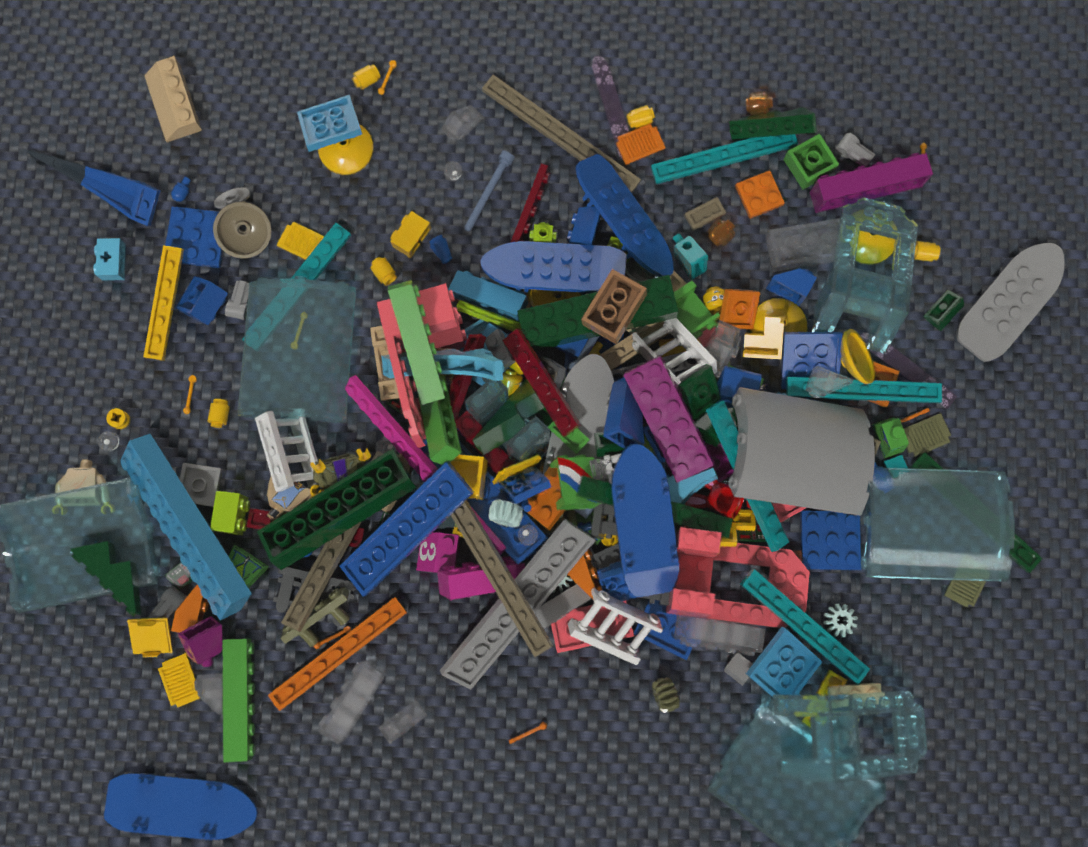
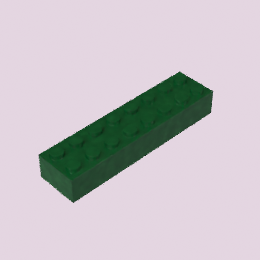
(562, 323)
(336, 509)

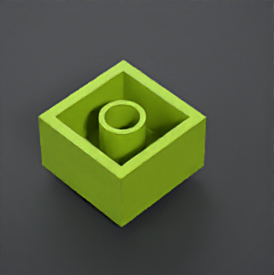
(230, 513)

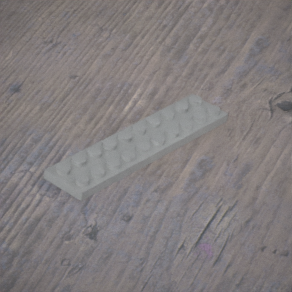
(536, 583)

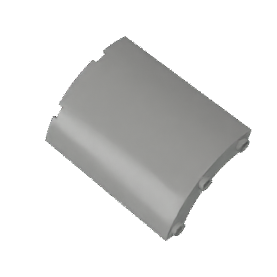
(802, 452)

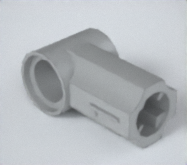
(851, 148)
(238, 304)

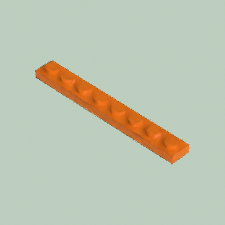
(337, 654)

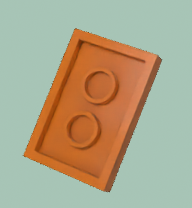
(544, 503)

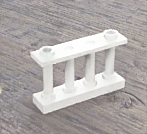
(682, 338)
(275, 454)
(613, 644)

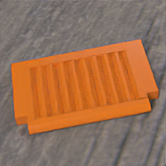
(639, 143)

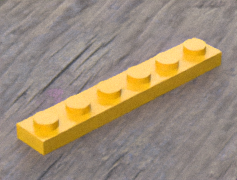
(163, 303)

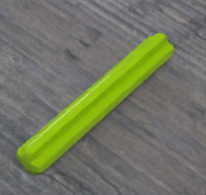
(488, 316)

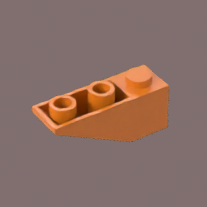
(585, 574)
(190, 611)

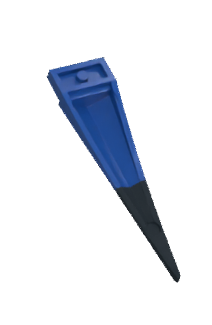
(125, 194)

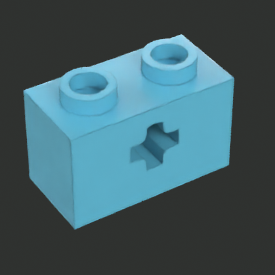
(115, 266)

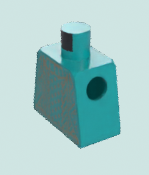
(690, 256)

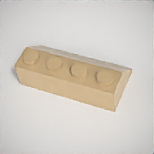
(172, 99)

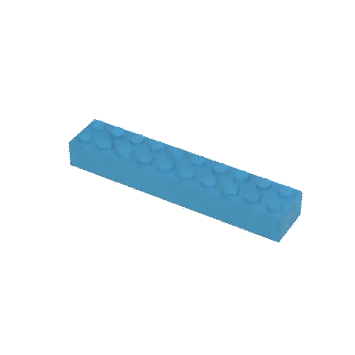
(185, 527)

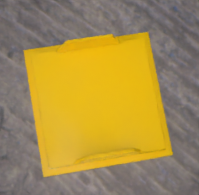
(150, 636)

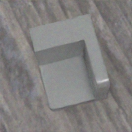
(737, 668)

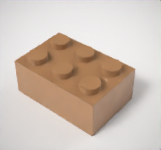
(614, 306)

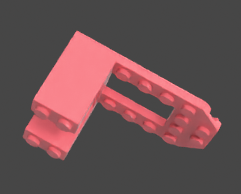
(445, 333)
(692, 590)

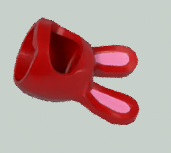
(719, 500)

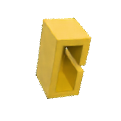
(410, 232)

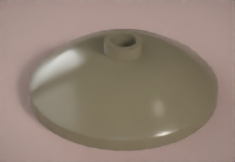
(238, 242)

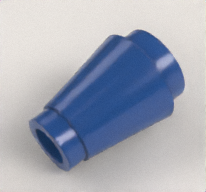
(441, 249)

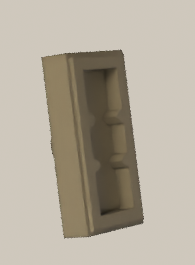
(705, 214)

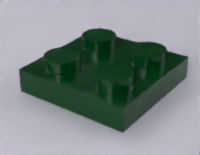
(700, 391)

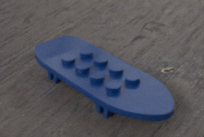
(624, 215)
(552, 266)
(644, 523)
(177, 807)

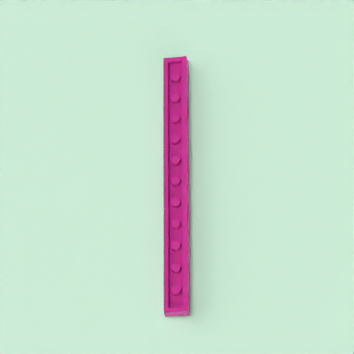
(401, 440)

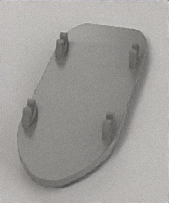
(1012, 301)
(588, 395)

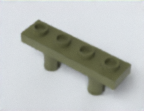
(322, 608)

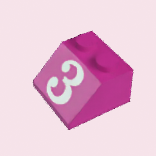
(438, 551)

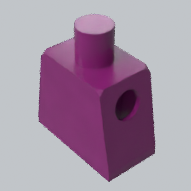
(202, 641)

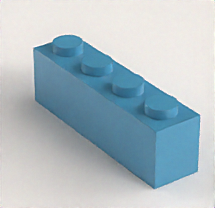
(488, 295)

